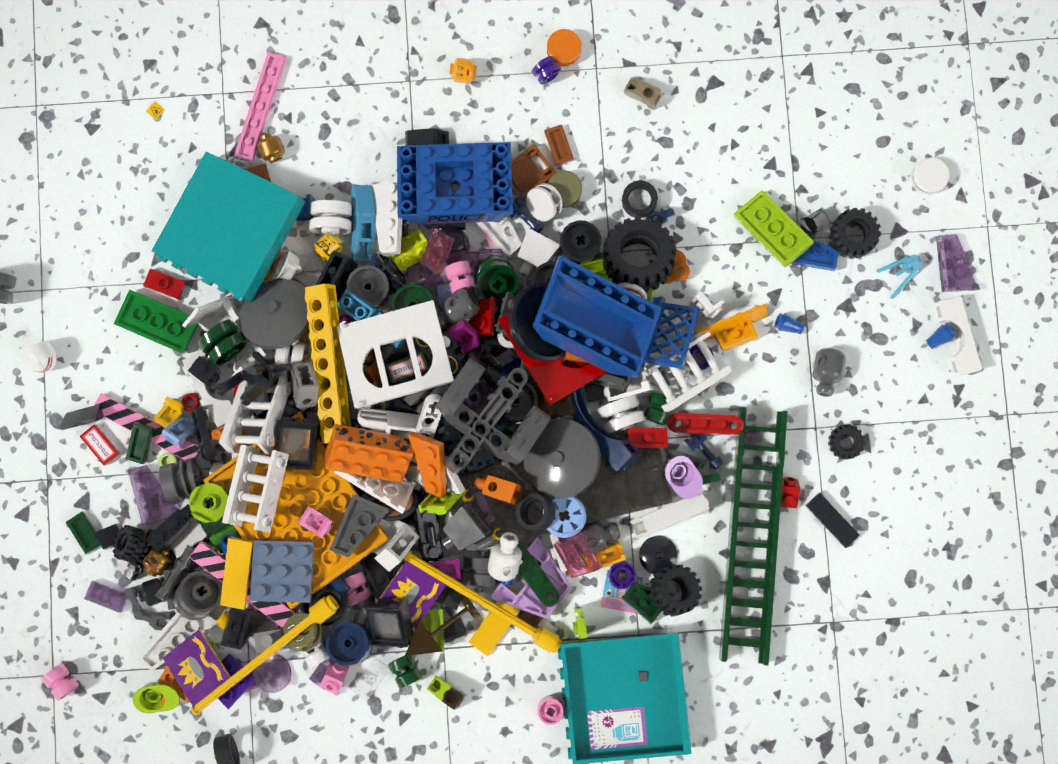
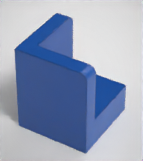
(304, 214)

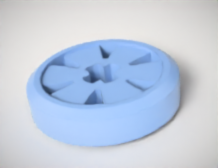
(577, 517)

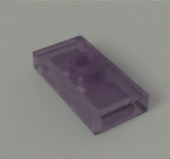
(106, 596)

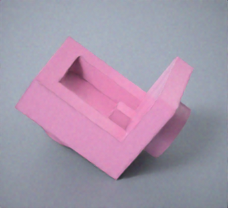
(315, 522)
(334, 677)

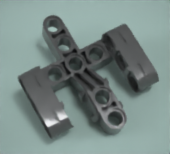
(508, 449)

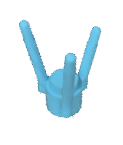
(910, 265)

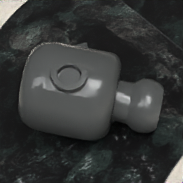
(457, 307)
(828, 370)
(598, 536)

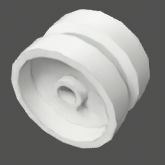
(330, 217)
(290, 354)
(621, 414)

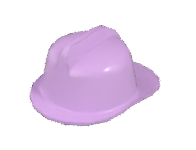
(683, 477)

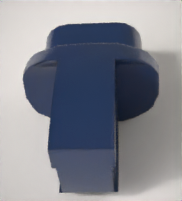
(662, 215)

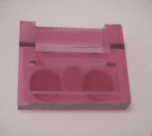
(437, 250)
(573, 558)

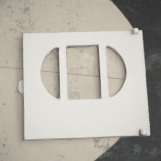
(370, 333)

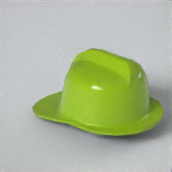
(149, 698)

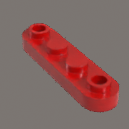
(705, 424)

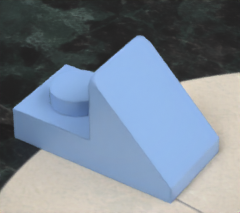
(178, 431)

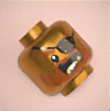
(271, 148)
(157, 563)

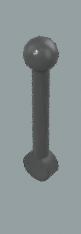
(527, 486)

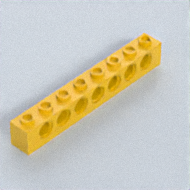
(332, 353)

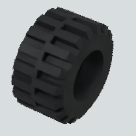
(865, 222)
(689, 588)

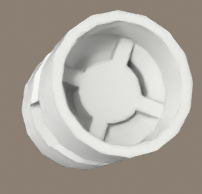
(315, 657)

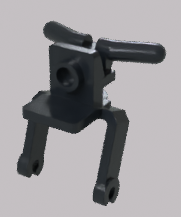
(258, 379)

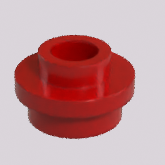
(185, 401)

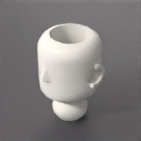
(505, 558)

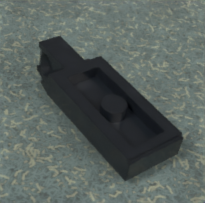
(170, 529)

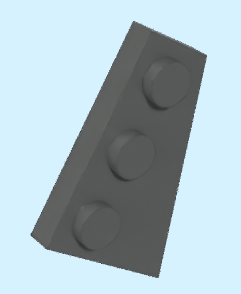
(356, 525)

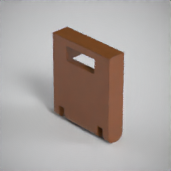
(526, 173)

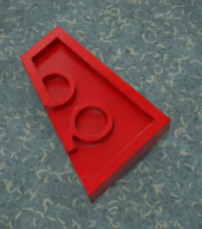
(484, 320)

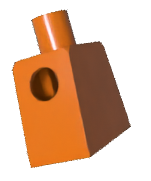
(505, 491)

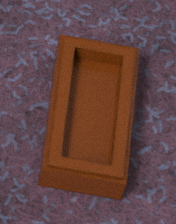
(559, 145)

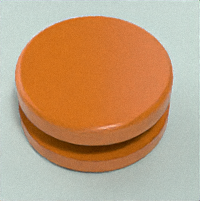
(564, 47)

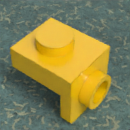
(169, 412)

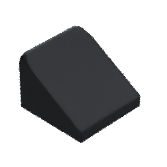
(107, 536)

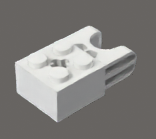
(388, 421)

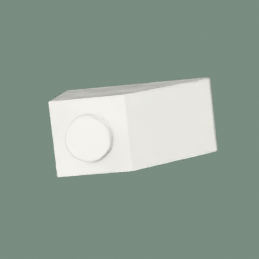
(397, 547)

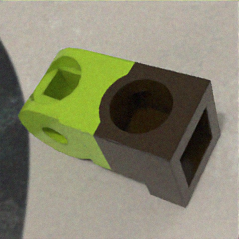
(446, 692)

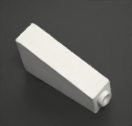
(669, 515)

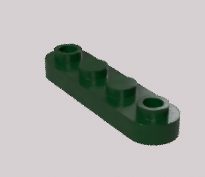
(536, 578)

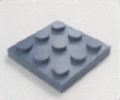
(282, 571)

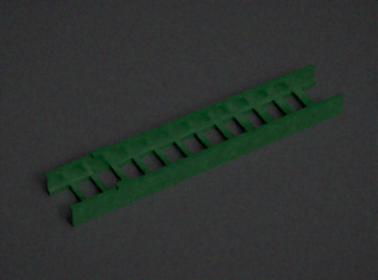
(771, 547)

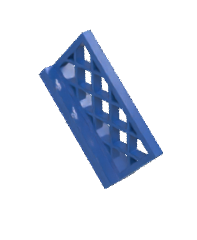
(679, 310)

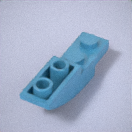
(363, 222)
(361, 309)

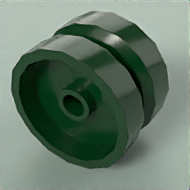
(495, 277)
(408, 294)
(222, 342)

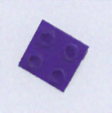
(232, 695)

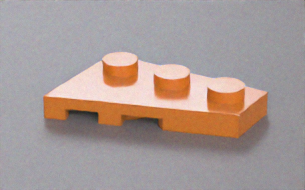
(431, 463)

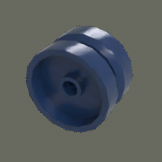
(338, 646)

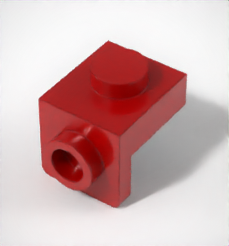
(790, 492)

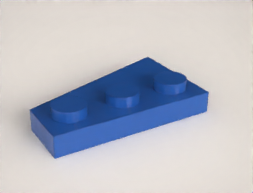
(819, 257)

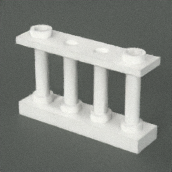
(703, 382)
(238, 418)
(241, 486)

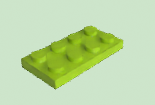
(773, 229)

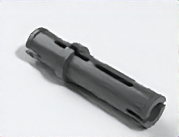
(174, 576)

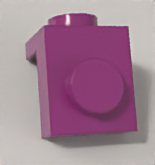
(465, 335)

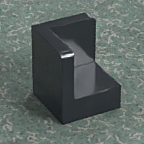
(454, 631)

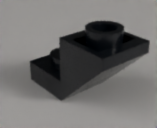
(426, 137)

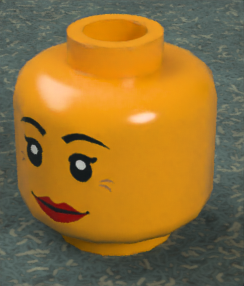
(463, 70)

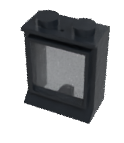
(298, 441)
(389, 622)

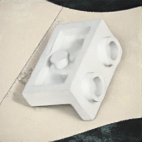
(704, 302)

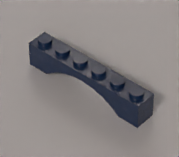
(617, 451)

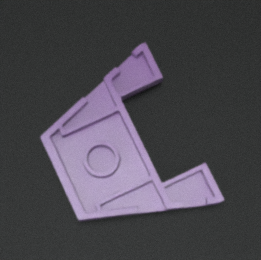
(526, 599)

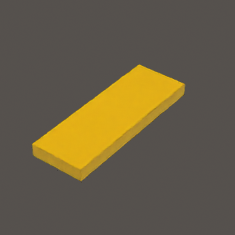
(237, 573)
(492, 629)

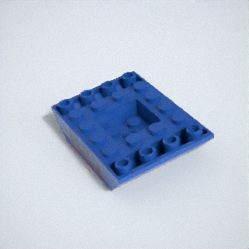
(430, 170)

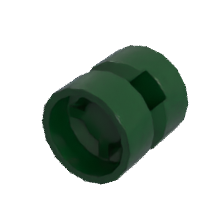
(655, 412)
(407, 677)

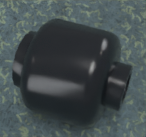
(148, 590)

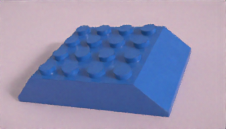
(596, 319)

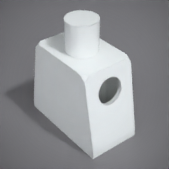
(535, 251)

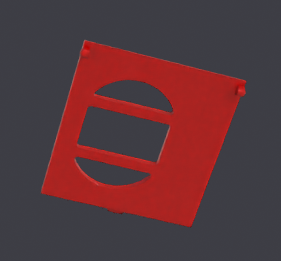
(552, 377)

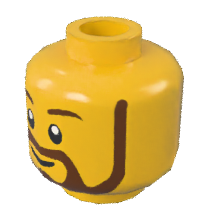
(326, 245)

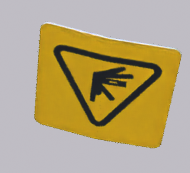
(155, 110)

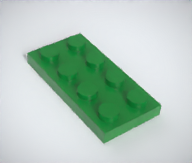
(155, 321)

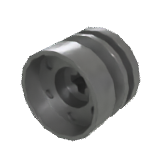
(180, 481)

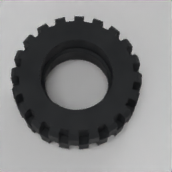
(645, 233)

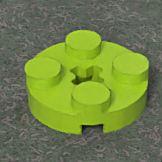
(198, 505)

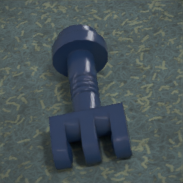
(518, 211)
(395, 285)
(698, 443)

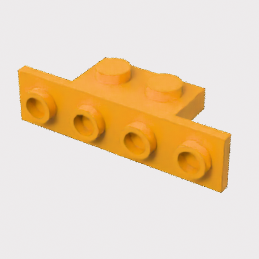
(735, 329)

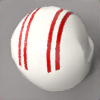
(40, 356)

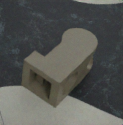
(643, 92)

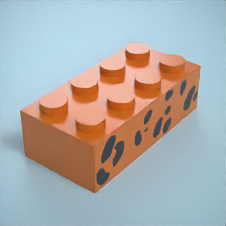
(368, 453)

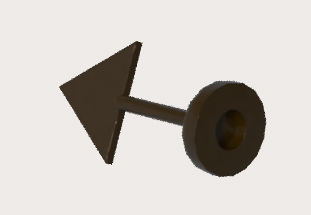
(423, 641)

